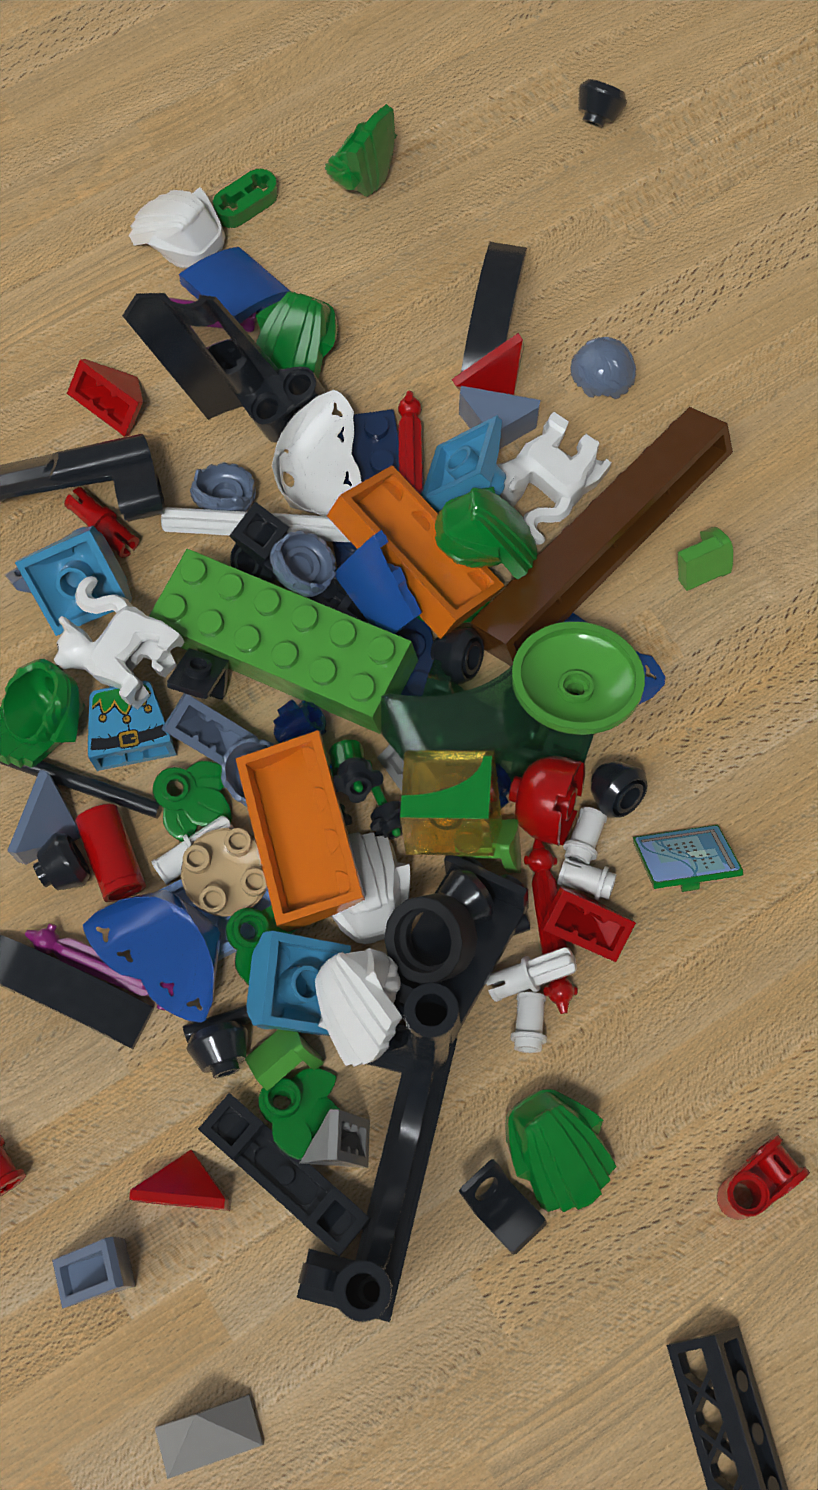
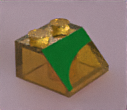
(450, 803)

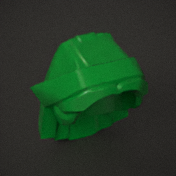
(365, 155)
(297, 331)
(485, 531)
(38, 713)
(558, 1150)

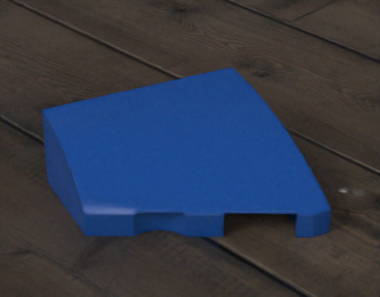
(378, 587)

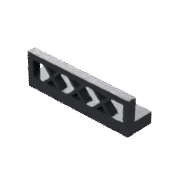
(740, 1408)

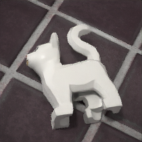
(554, 473)
(121, 645)

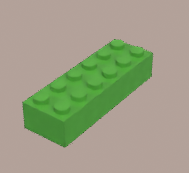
(285, 639)

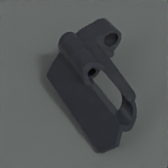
(226, 372)
(121, 460)

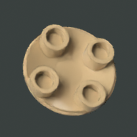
(223, 872)

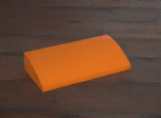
(441, 587)
(300, 831)

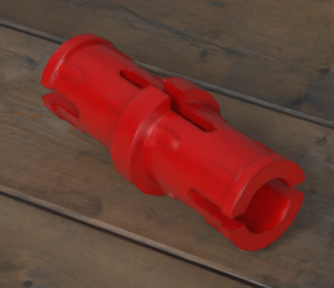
(103, 520)

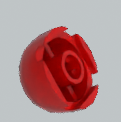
(548, 797)

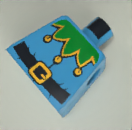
(123, 734)

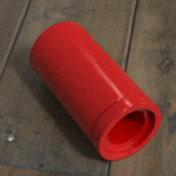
(110, 852)

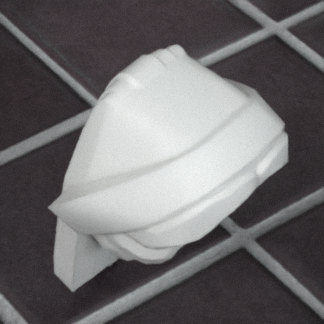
(179, 227)
(384, 887)
(357, 1003)

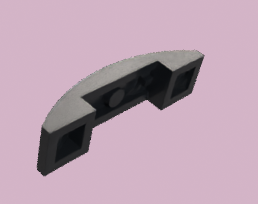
(494, 300)
(257, 536)
(72, 992)
(294, 1185)

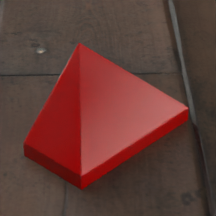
(496, 370)
(107, 394)
(587, 923)
(182, 1184)

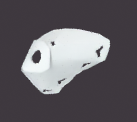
(317, 455)

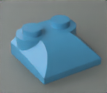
(465, 464)
(60, 567)
(284, 981)

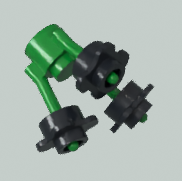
(356, 778)

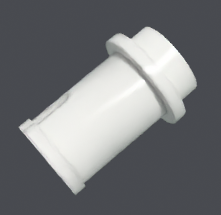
(585, 836)
(587, 878)
(529, 1023)

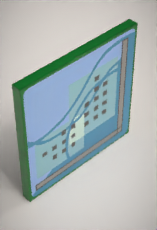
(687, 857)

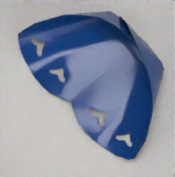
(166, 944)

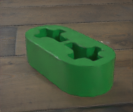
(246, 198)

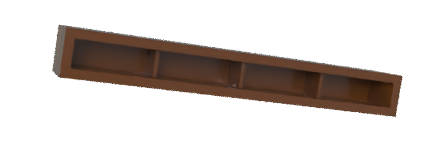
(605, 533)

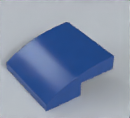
(235, 281)

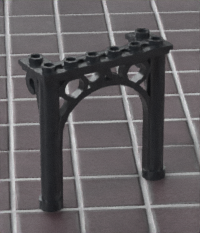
(424, 1058)

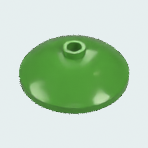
(581, 661)

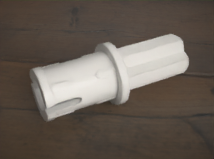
(170, 863)
(532, 973)

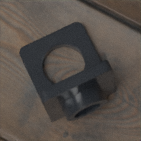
(200, 675)
(503, 1208)

